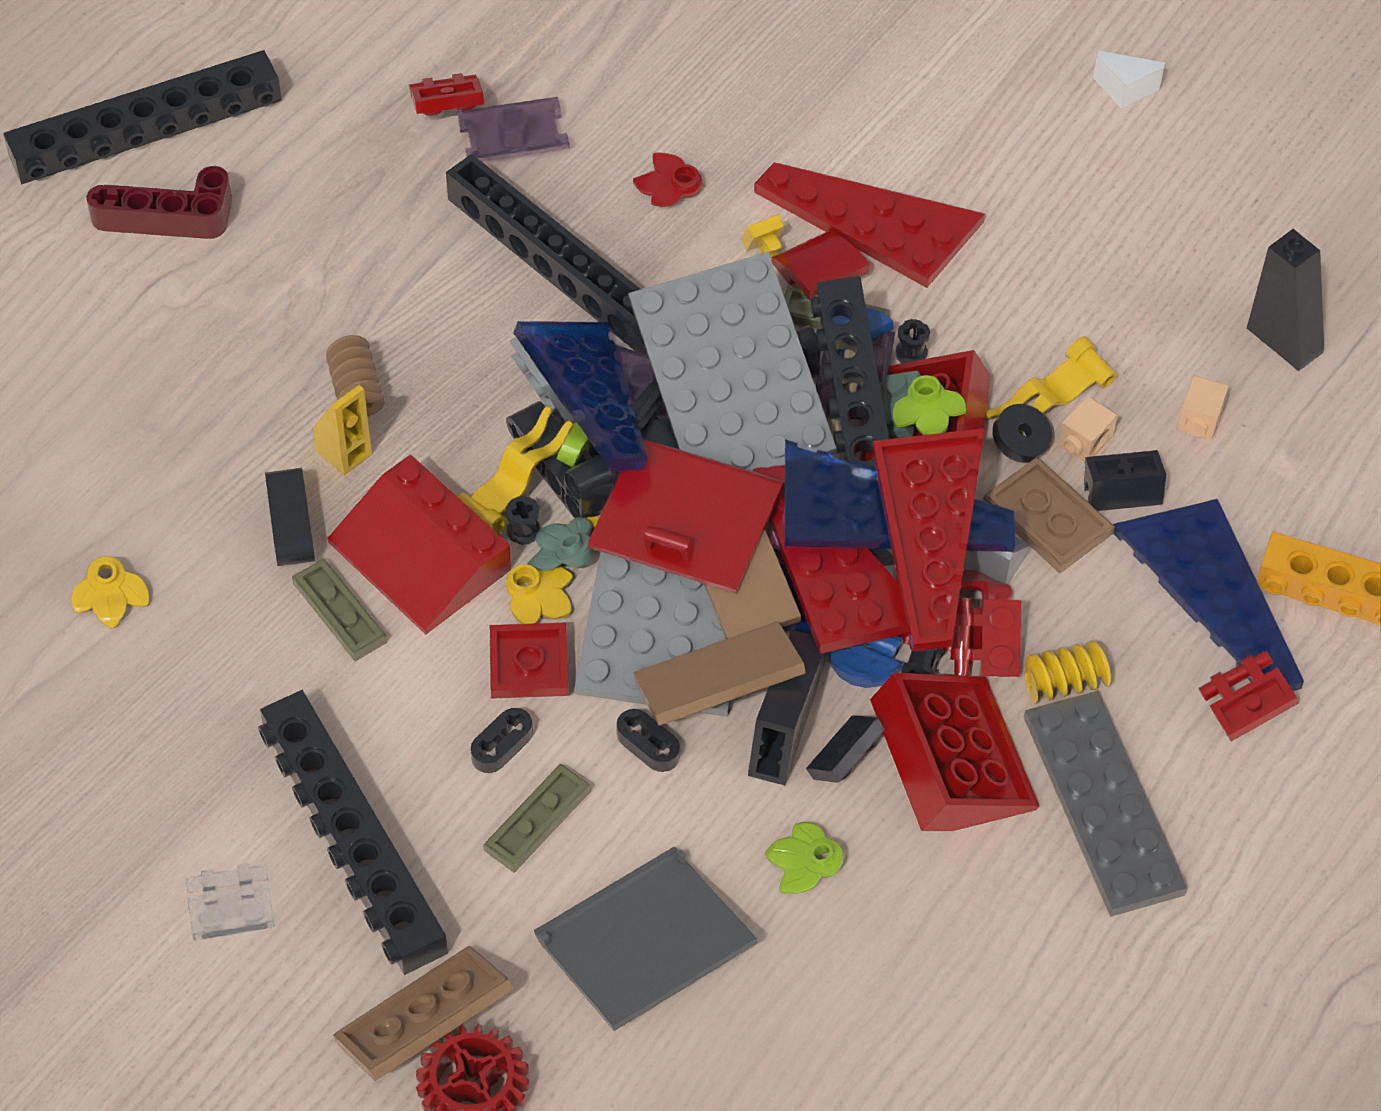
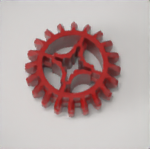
(497, 1060)

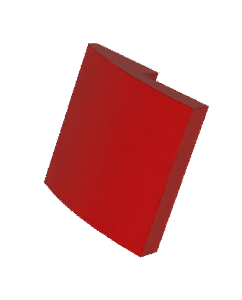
(819, 260)

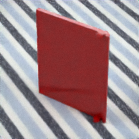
(687, 516)

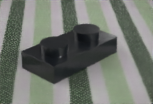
(845, 749)

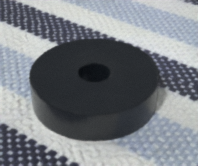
(1015, 445)

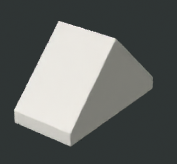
(1127, 77)

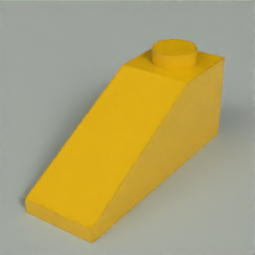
(344, 432)

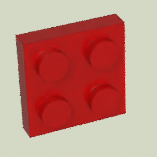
(528, 660)

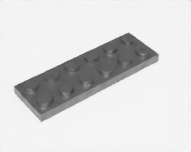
(1104, 803)

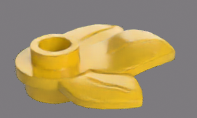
(110, 595)
(542, 596)

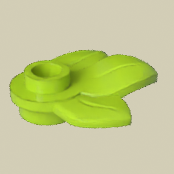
(928, 406)
(799, 858)

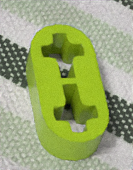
(573, 446)

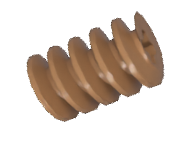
(351, 366)

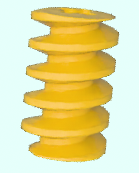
(1066, 668)

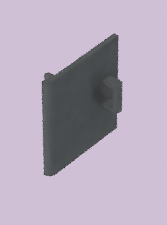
(644, 938)

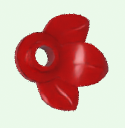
(669, 181)

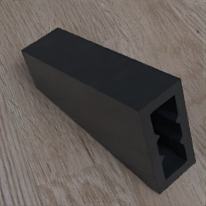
(1289, 301)
(785, 715)

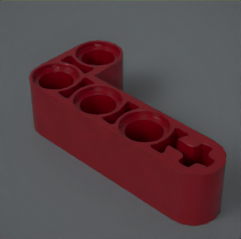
(165, 211)

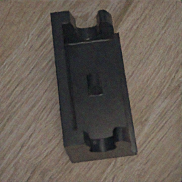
(1125, 480)

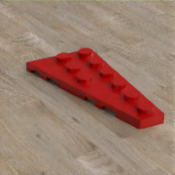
(891, 227)
(928, 512)
(841, 590)

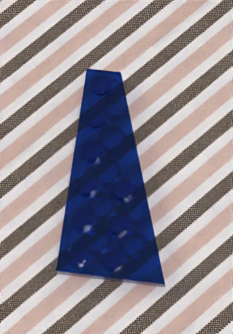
(590, 383)
(843, 507)
(1211, 580)

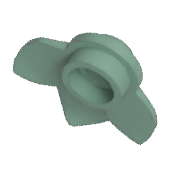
(563, 545)

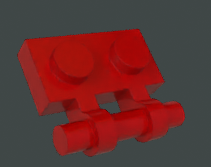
(452, 93)
(998, 638)
(1253, 703)

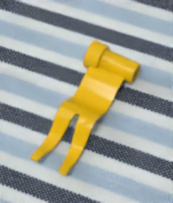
(1066, 382)
(514, 473)

